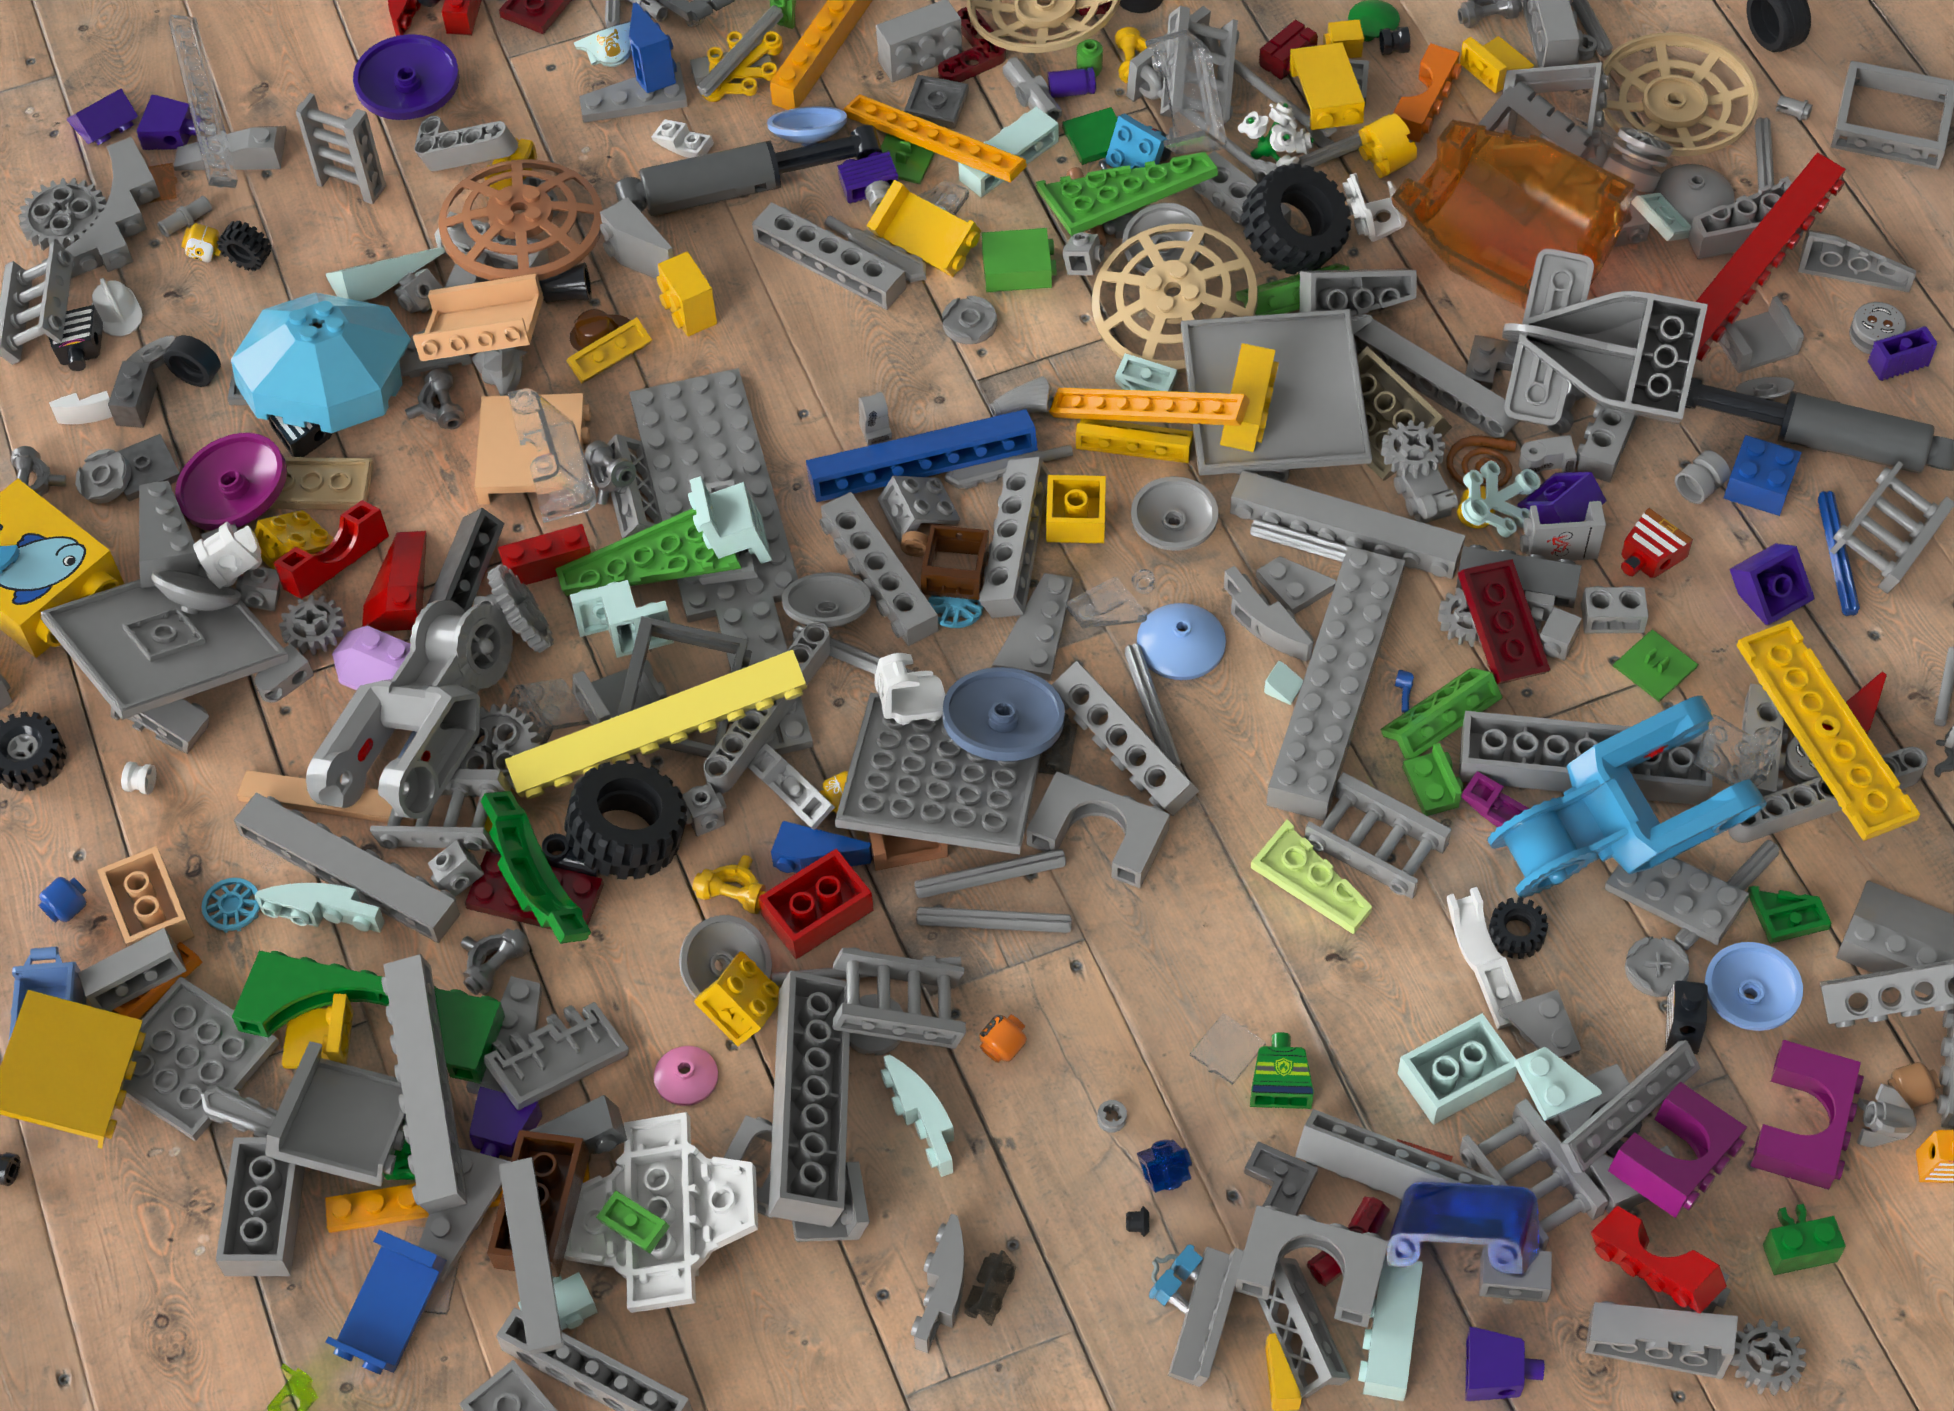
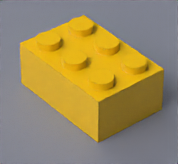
(1255, 379)

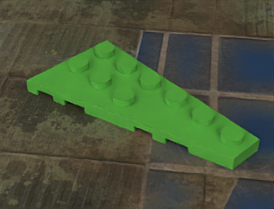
(1120, 190)
(652, 555)

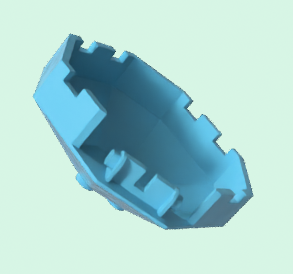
(323, 373)

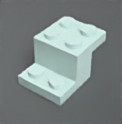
(729, 520)
(614, 610)

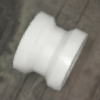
(138, 777)

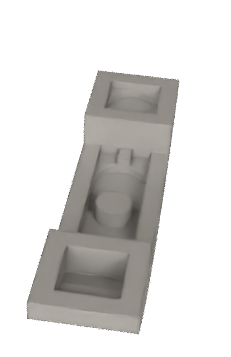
(791, 786)

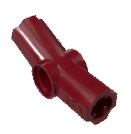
(1368, 1218)

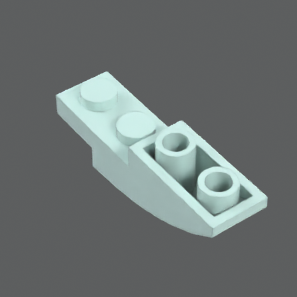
(312, 901)
(920, 1106)

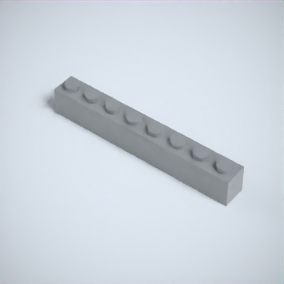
(1347, 523)
(344, 864)
(424, 1085)

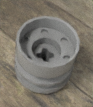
(1639, 155)

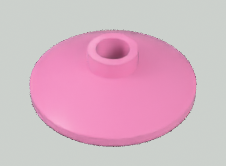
(688, 1087)

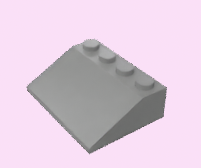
(1897, 933)

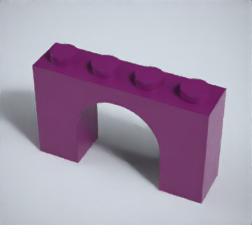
(1833, 1082)
(1674, 1181)

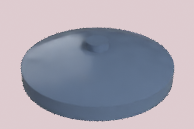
(1003, 714)

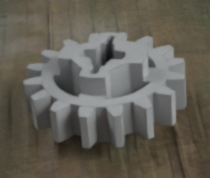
(1413, 449)
(1461, 622)
(312, 624)
(1782, 1357)

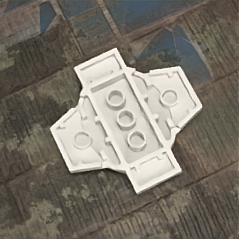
(697, 1196)

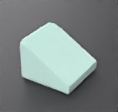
(1283, 683)

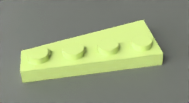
(1299, 870)

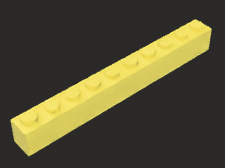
(657, 723)

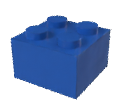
(1762, 475)

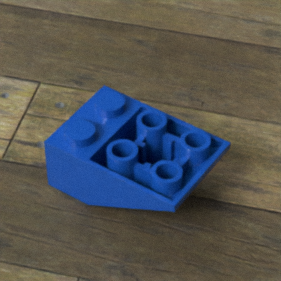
(650, 52)

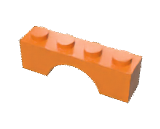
(1436, 71)

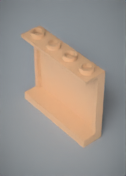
(480, 317)
(501, 460)

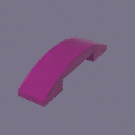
(1489, 801)

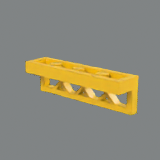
(1134, 440)

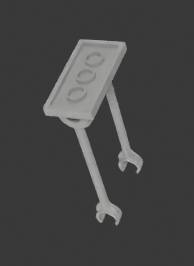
(1147, 82)

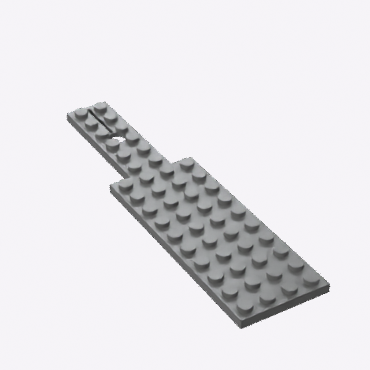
(709, 432)

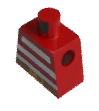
(1654, 546)

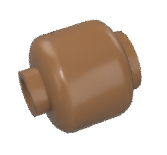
(1915, 1084)

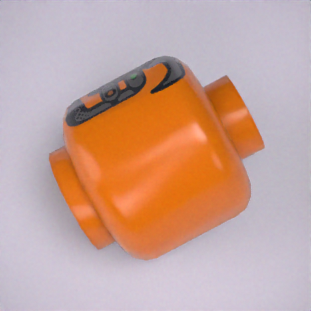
(1002, 1038)

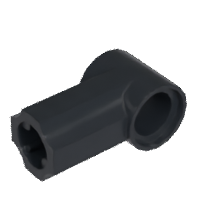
(567, 859)

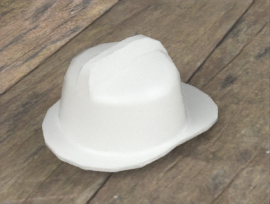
(117, 308)

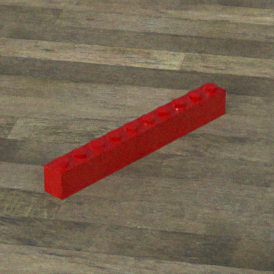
(1767, 247)

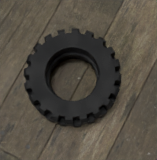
(1318, 202)
(619, 849)

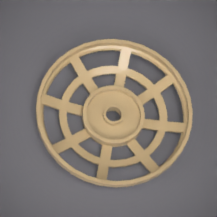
(1036, 16)
(1686, 90)
(1163, 276)

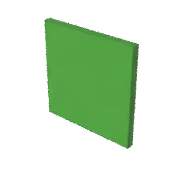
(909, 159)
(1655, 665)

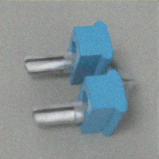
(1166, 1287)

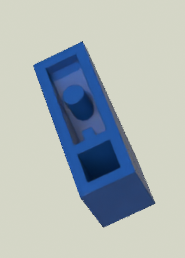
(801, 846)

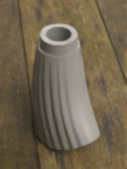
(1030, 396)

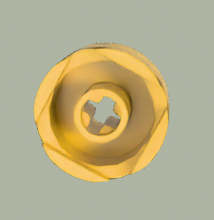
(1387, 144)

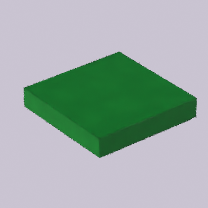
(1091, 134)

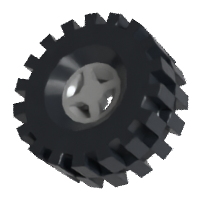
(40, 743)

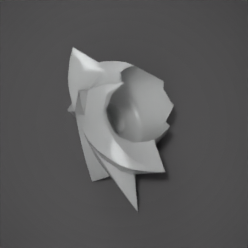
(501, 368)

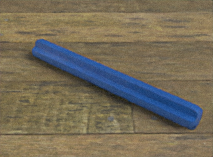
(1839, 560)

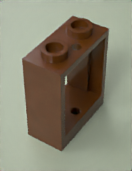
(952, 581)

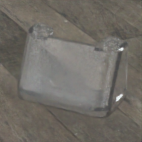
(562, 475)

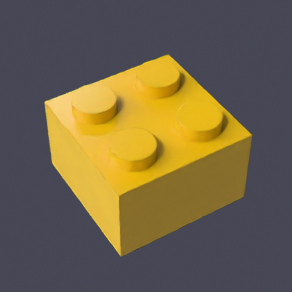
(686, 294)
(1075, 509)

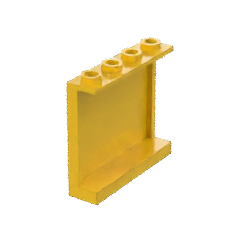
(68, 1065)

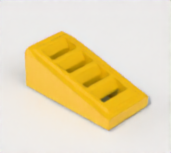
(1282, 1385)

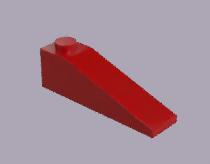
(399, 585)

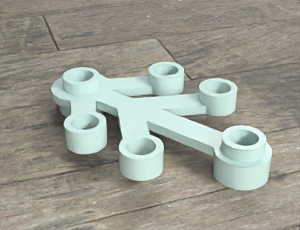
(1478, 510)

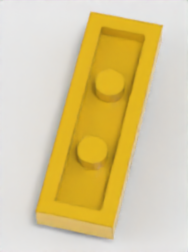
(609, 350)

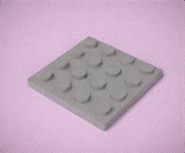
(188, 1051)

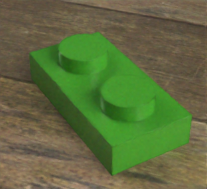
(633, 1221)

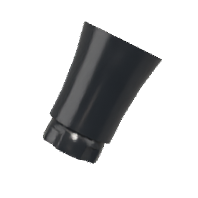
(569, 285)

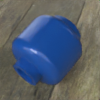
(62, 899)

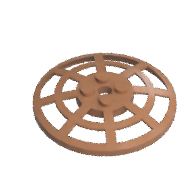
(533, 221)

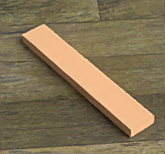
(294, 795)

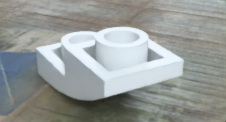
(678, 139)
(75, 411)

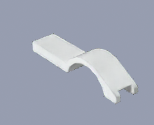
(1481, 955)

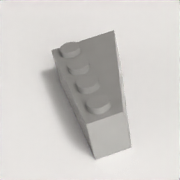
(1727, 227)
(1356, 289)
(163, 534)
(1663, 1337)

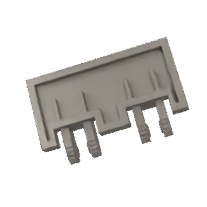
(556, 1055)

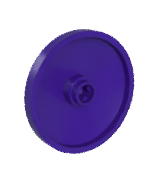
(406, 77)

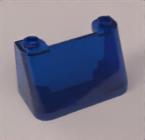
(1467, 1214)

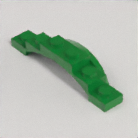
(529, 871)

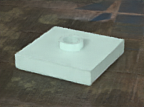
(1662, 216)

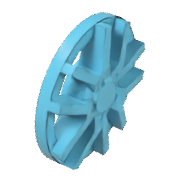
(956, 608)
(230, 905)

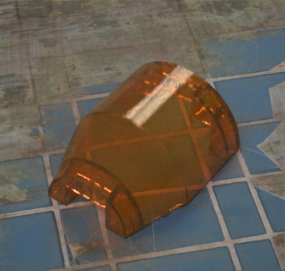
(1505, 199)

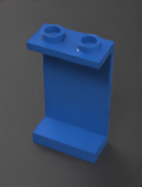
(388, 1304)

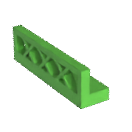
(1280, 295)
(1442, 712)

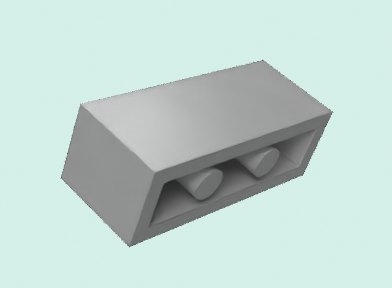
(132, 971)

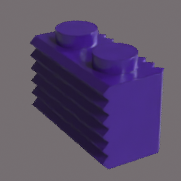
(858, 174)
(1902, 353)

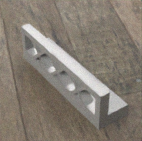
(627, 501)
(1205, 1316)
(1309, 1324)

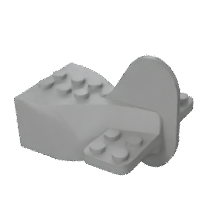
(1617, 349)

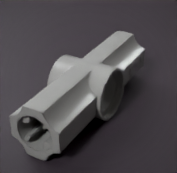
(1030, 89)

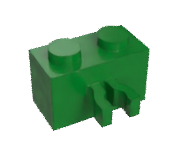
(1803, 1243)

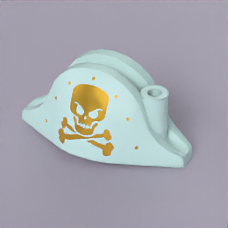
(607, 47)

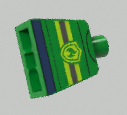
(1282, 1076)

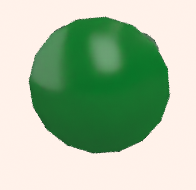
(1374, 16)

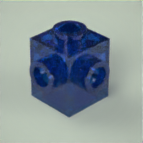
(1165, 1165)

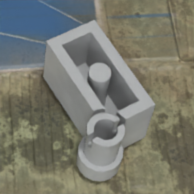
(1426, 495)

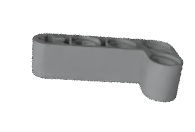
(465, 146)

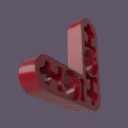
(956, 68)

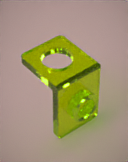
(299, 1386)

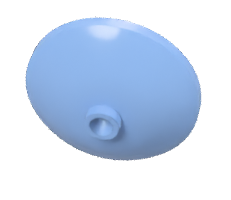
(807, 124)
(1181, 653)
(1754, 971)

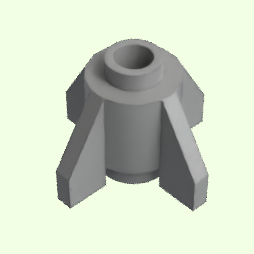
(1887, 1118)

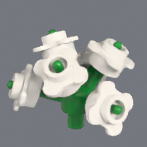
(1280, 137)

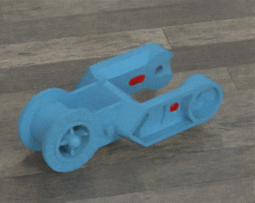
(1610, 816)

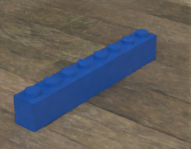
(922, 455)

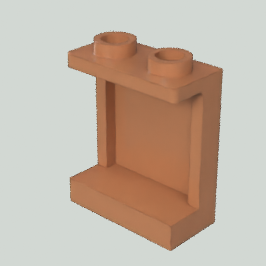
(899, 851)

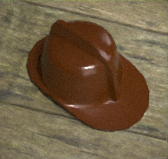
(592, 326)

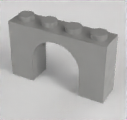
(1072, 799)
(1610, 1082)
(1278, 1233)

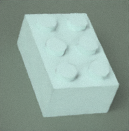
(1457, 1069)

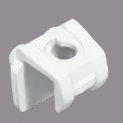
(1368, 211)
(228, 554)
(908, 694)

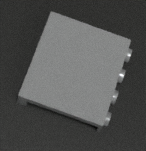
(339, 1120)

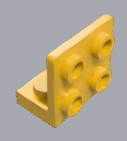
(1491, 61)
(290, 530)
(740, 999)
(321, 1025)

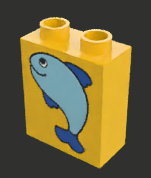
(53, 567)

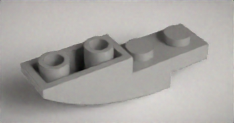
(1268, 623)
(946, 1282)

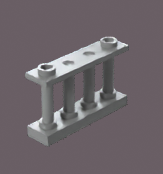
(1228, 37)
(357, 139)
(17, 293)
(1906, 551)
(462, 784)
(1390, 811)
(894, 1024)
(1547, 1148)

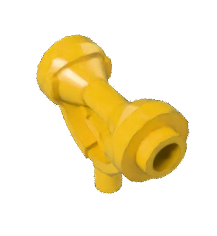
(1128, 40)
(712, 884)

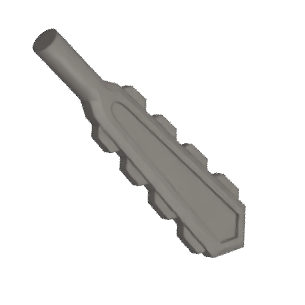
(912, 265)
(991, 471)
(244, 1114)

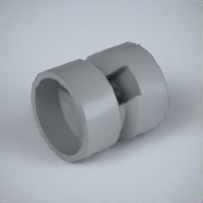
(1702, 477)

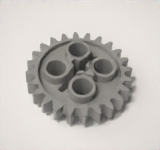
(60, 213)
(520, 608)
(494, 747)

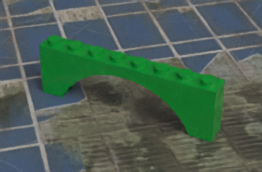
(289, 986)

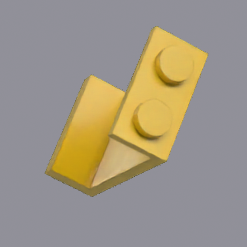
(1328, 85)
(924, 229)

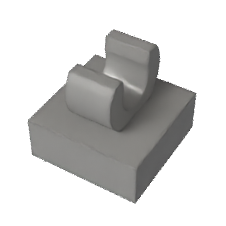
(1540, 606)

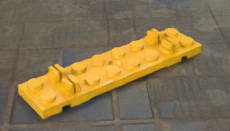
(1842, 756)

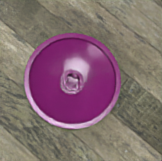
(231, 481)

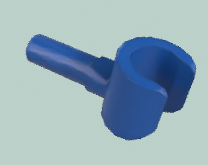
(1405, 681)

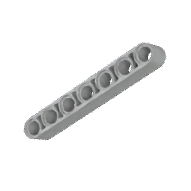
(1437, 379)
(750, 741)
(1816, 802)

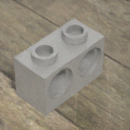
(1614, 615)

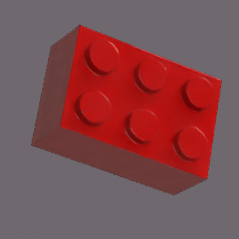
(816, 903)

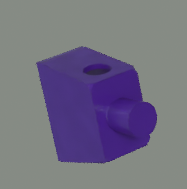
(165, 124)
(498, 1122)
(1497, 1366)

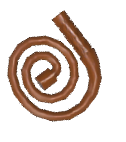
(1479, 441)

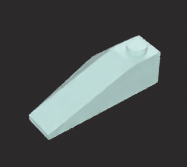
(373, 279)

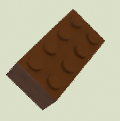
(560, 1173)

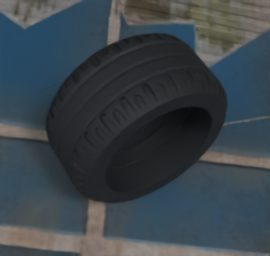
(1779, 23)

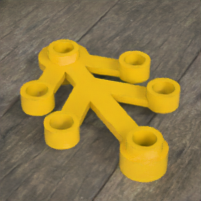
(744, 70)

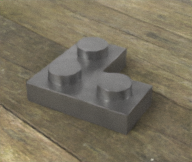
(1487, 356)
(1286, 1174)

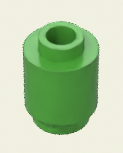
(1090, 54)

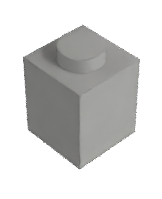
(1559, 633)

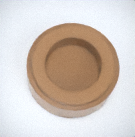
(914, 543)

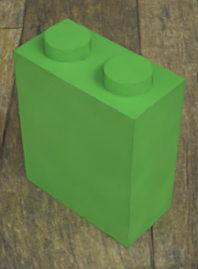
(1018, 260)

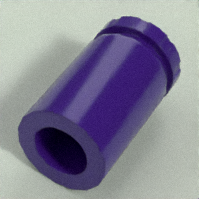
(1071, 82)

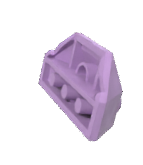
(368, 657)

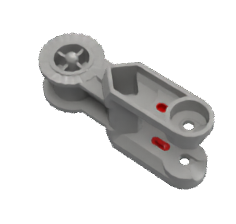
(431, 694)

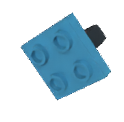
(1135, 144)

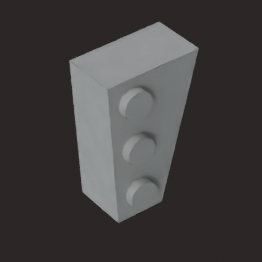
(175, 723)

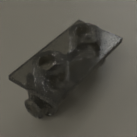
(1060, 754)
(996, 1274)

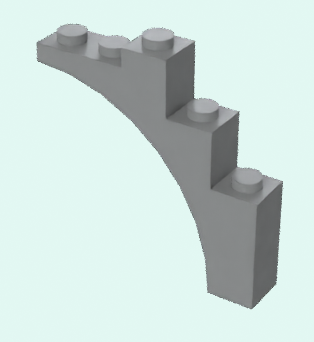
(121, 217)

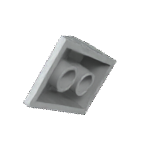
(633, 239)

